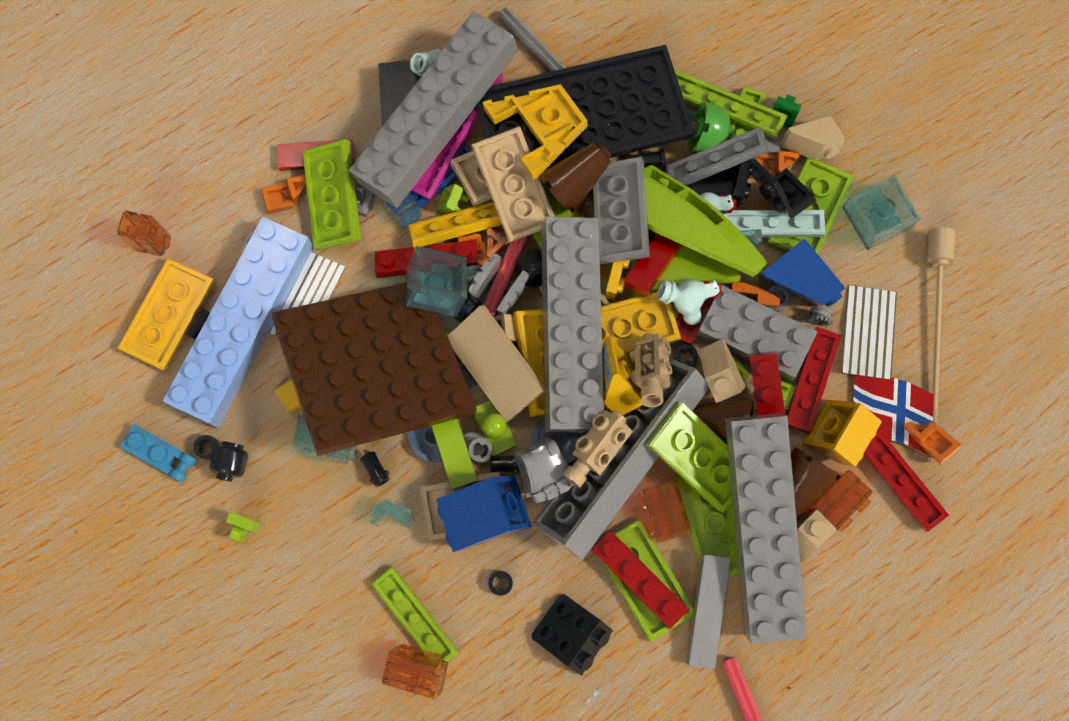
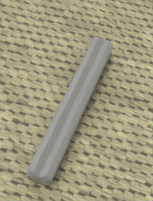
(529, 40)

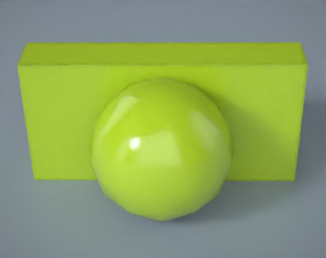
(494, 428)

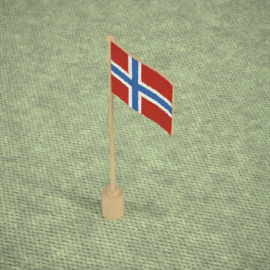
(898, 400)

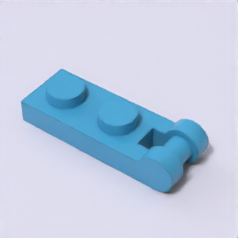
(157, 452)

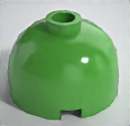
(710, 128)

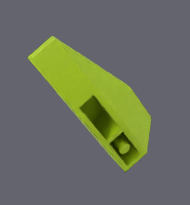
(695, 223)

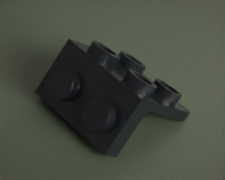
(727, 182)
(784, 189)
(572, 634)

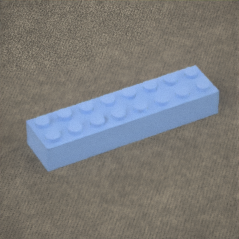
(239, 322)

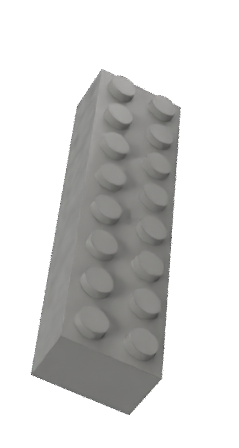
(434, 109)
(571, 324)
(583, 513)
(766, 528)

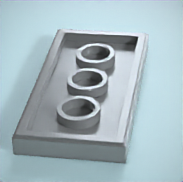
(622, 211)

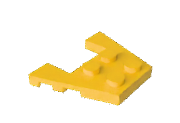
(549, 116)

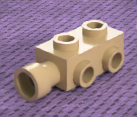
(651, 368)
(598, 446)

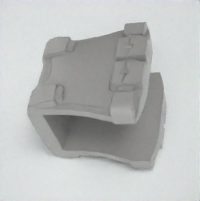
(484, 280)
(542, 470)

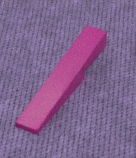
(441, 165)

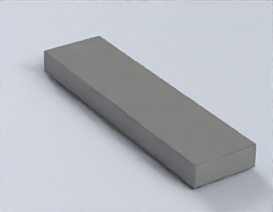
(719, 157)
(708, 611)

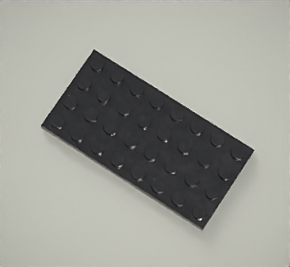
(627, 102)

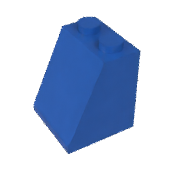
(805, 276)
(483, 512)

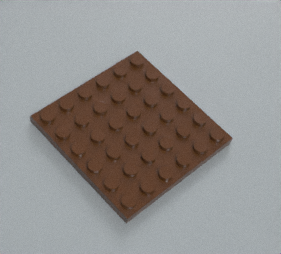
(370, 368)

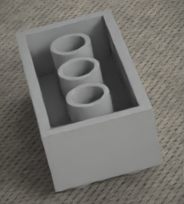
(756, 329)

